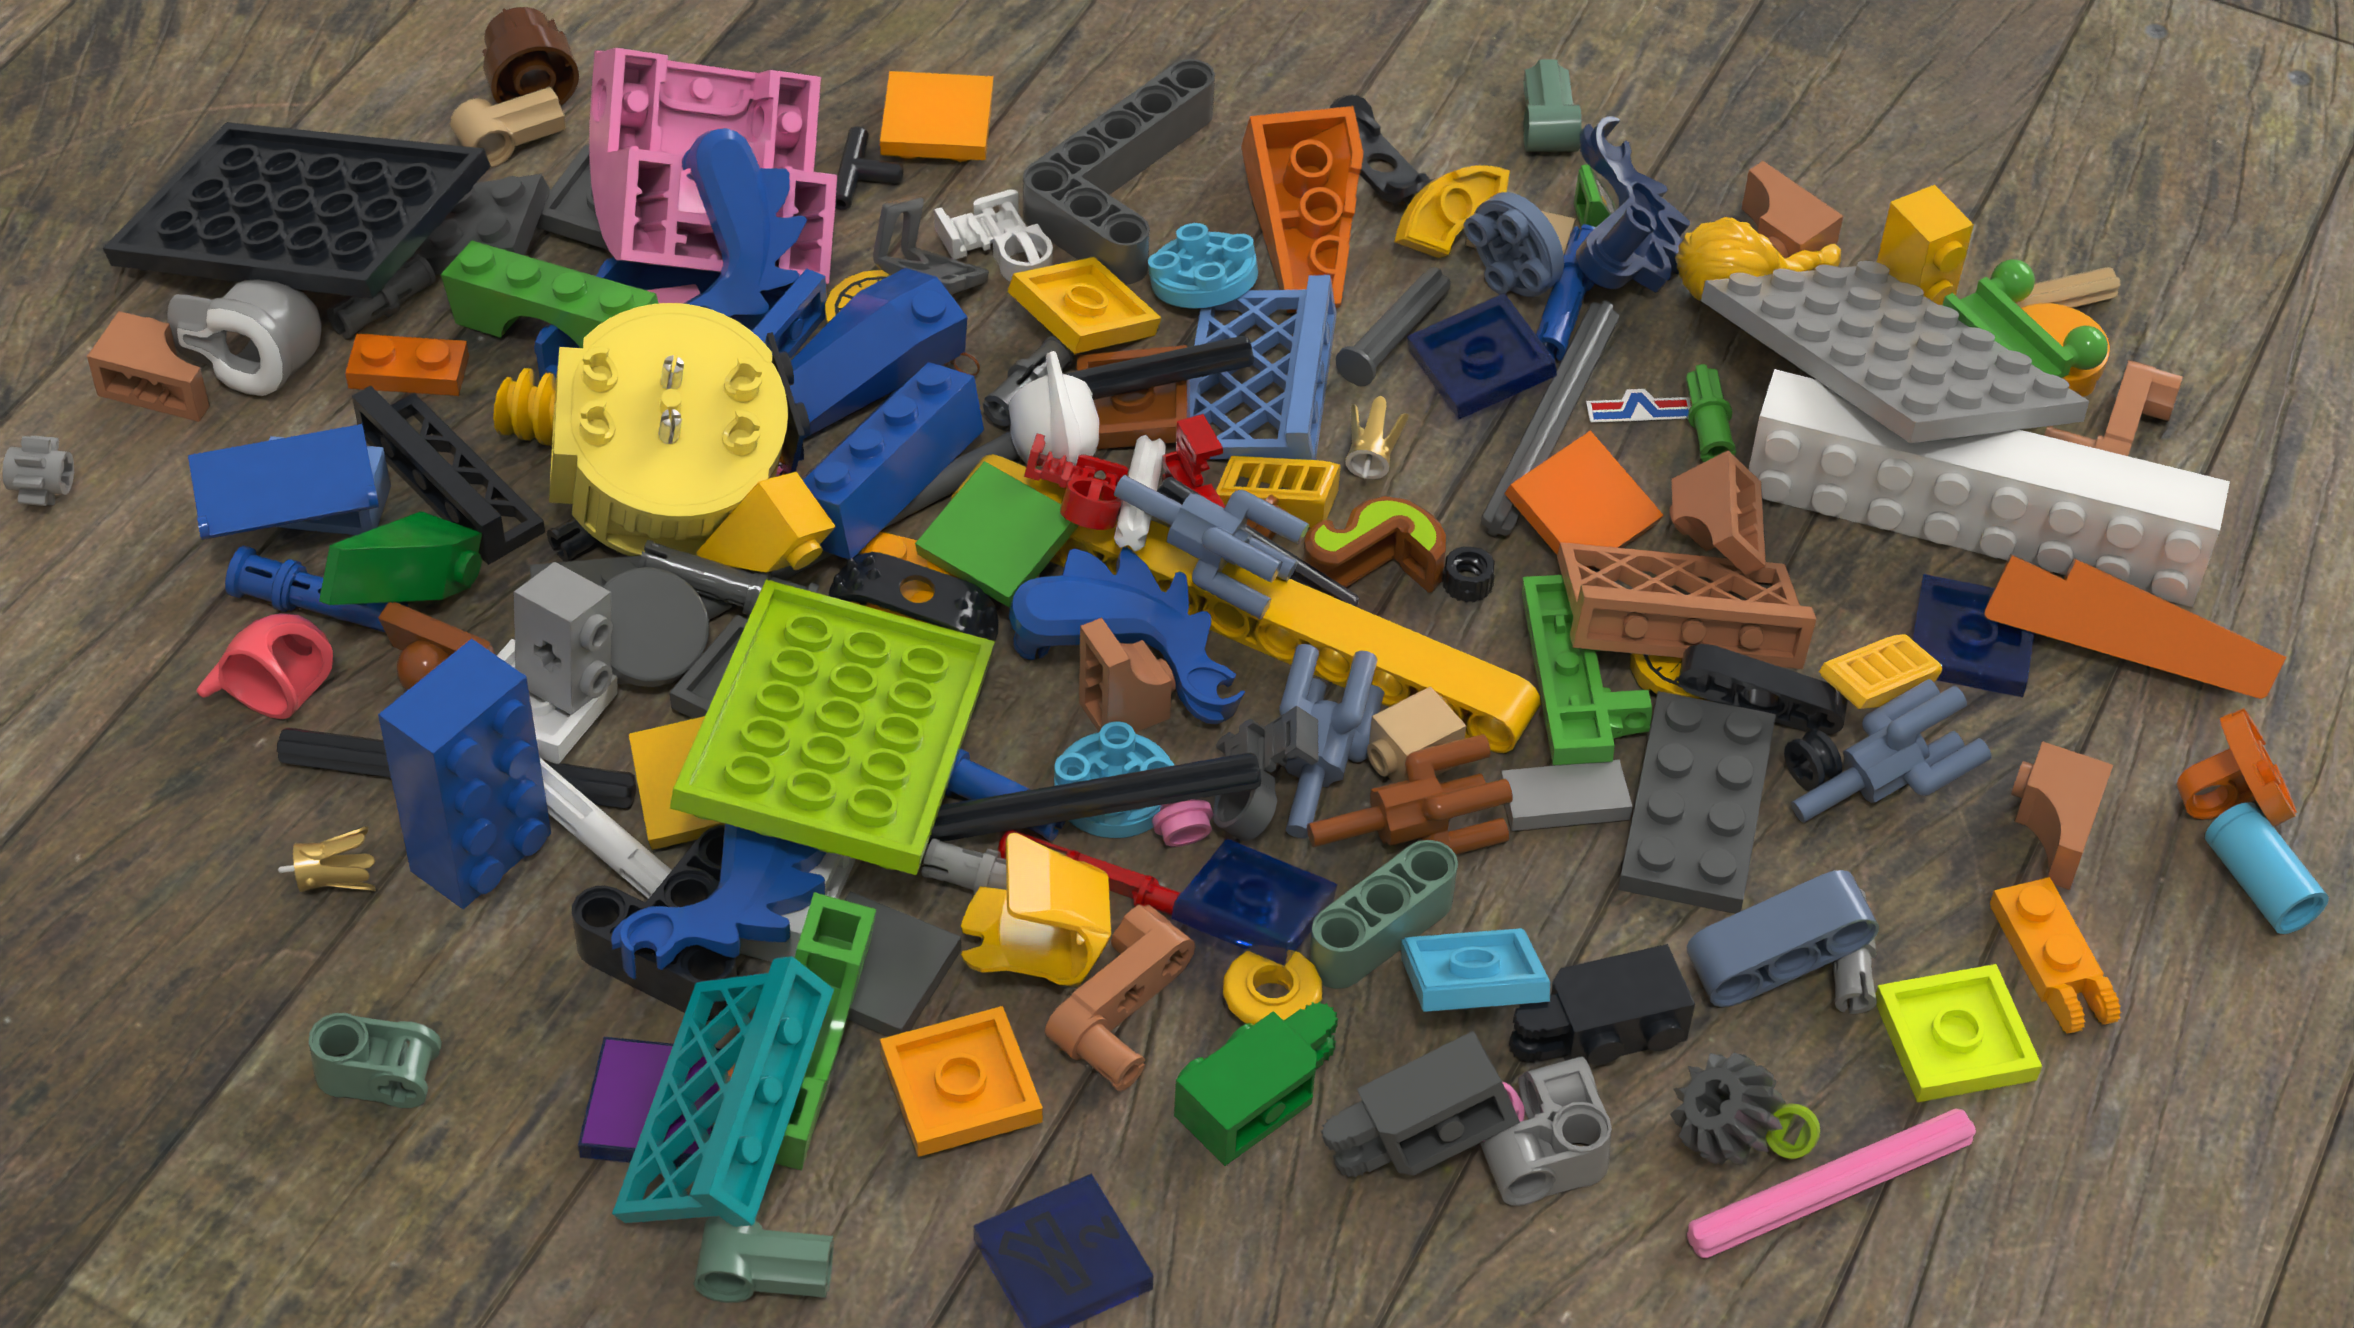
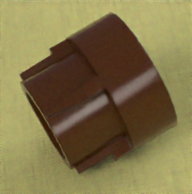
(527, 56)

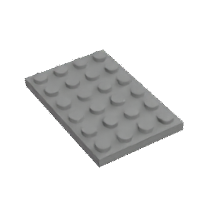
(1894, 352)

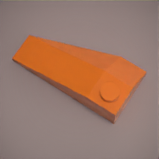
(1304, 191)

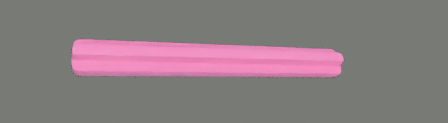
(1830, 1183)

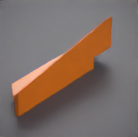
(2130, 624)

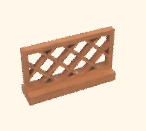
(1665, 621)

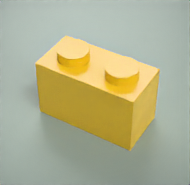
(1926, 242)

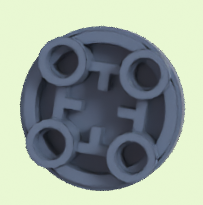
(1515, 245)

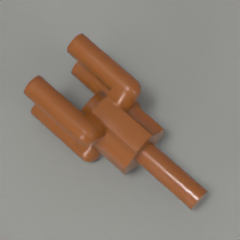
(1424, 806)

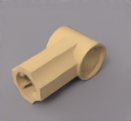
(507, 124)

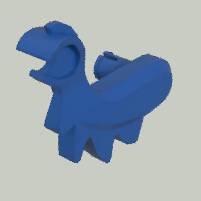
(742, 214)
(1135, 609)
(756, 886)

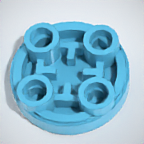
(1203, 267)
(1106, 754)

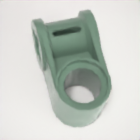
(375, 1059)

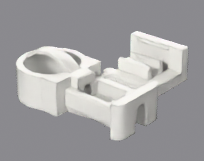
(1002, 228)

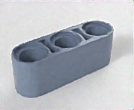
(1782, 938)

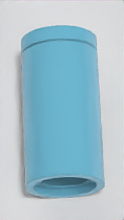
(2266, 868)

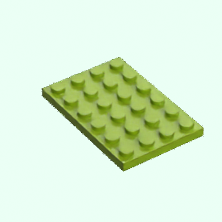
(835, 727)

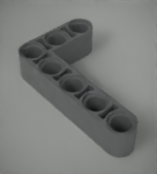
(1073, 182)

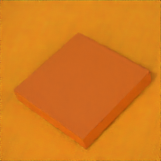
(1584, 498)

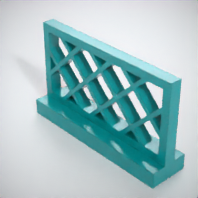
(747, 1110)

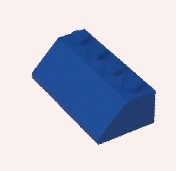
(894, 455)

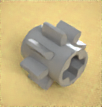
(38, 470)

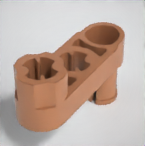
(2141, 392)
(1149, 959)

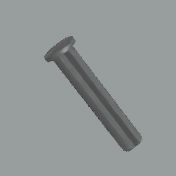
(1359, 362)

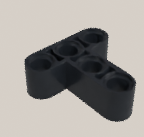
(602, 908)

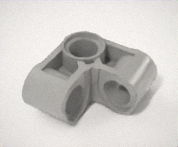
(1539, 1153)

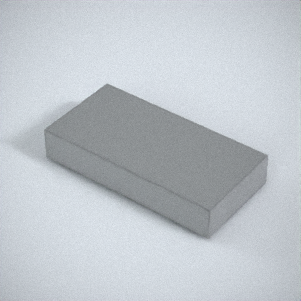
(1567, 795)

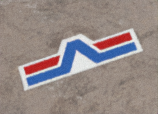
(1638, 406)

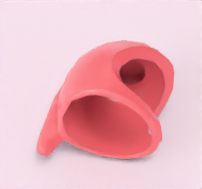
(272, 665)

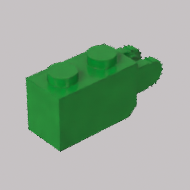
(1255, 1080)

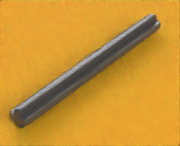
(1552, 412)

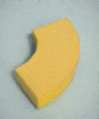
(1444, 205)

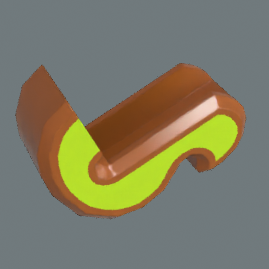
(1373, 536)

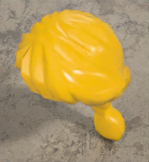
(1735, 247)

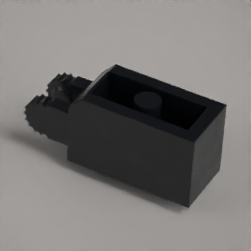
(1607, 1010)

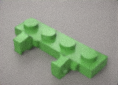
(1576, 707)

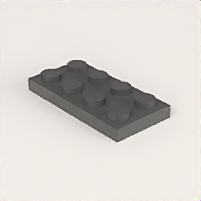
(1698, 803)

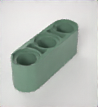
(1381, 910)

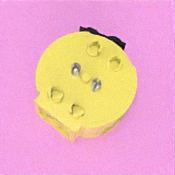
(669, 425)

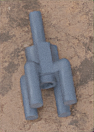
(1219, 537)
(1341, 727)
(1898, 753)

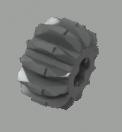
(1728, 1108)

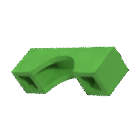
(496, 286)
(835, 950)

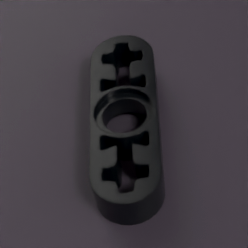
(1764, 687)

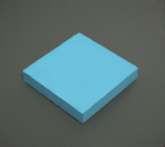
(1474, 970)

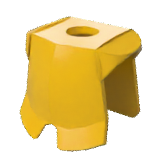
(1046, 921)

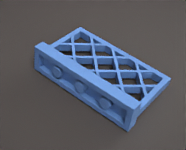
(1305, 365)

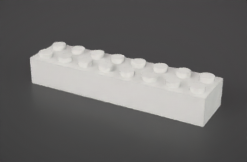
(1990, 491)

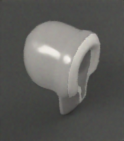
(275, 317)

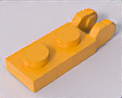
(2054, 953)

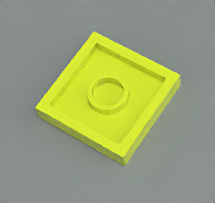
(1957, 1033)

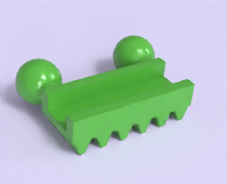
(1995, 310)

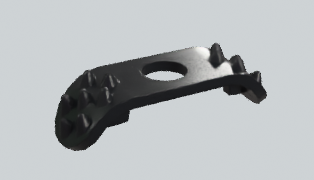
(1391, 186)
(955, 603)

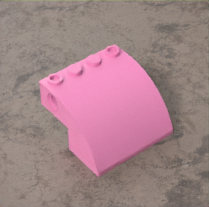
(651, 114)

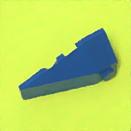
(877, 345)

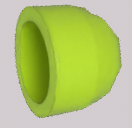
(1807, 1136)

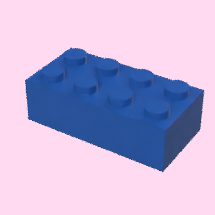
(466, 773)

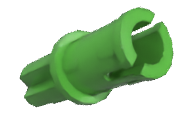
(1709, 412)

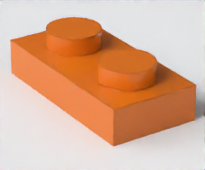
(407, 364)

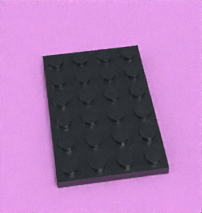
(298, 208)

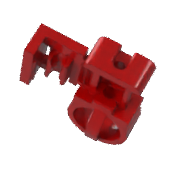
(1194, 446)
(1086, 499)

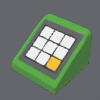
(1591, 198)

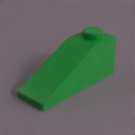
(402, 562)

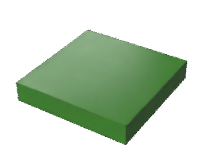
(996, 533)

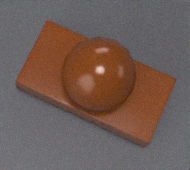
(423, 641)

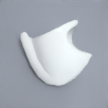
(1056, 408)

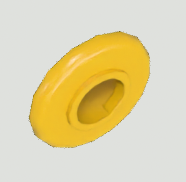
(1252, 970)

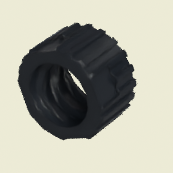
(1465, 587)

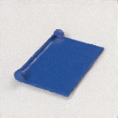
(282, 481)

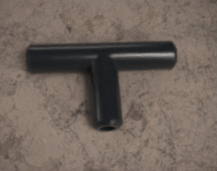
(856, 168)

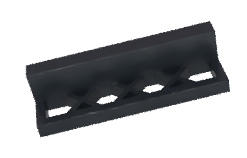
(436, 481)

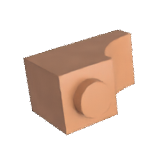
(1788, 212)
(140, 367)
(1722, 509)
(1122, 680)
(2060, 805)

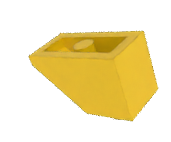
(771, 528)

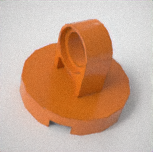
(2243, 773)

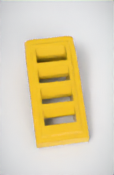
(1311, 484)
(1880, 671)

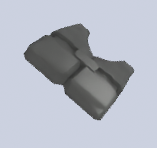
(952, 273)

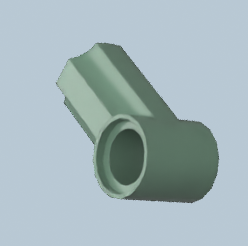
(1549, 113)
(751, 1259)

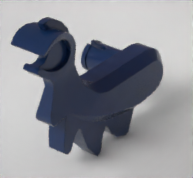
(1639, 236)

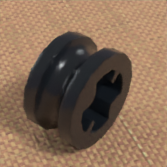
(1812, 759)

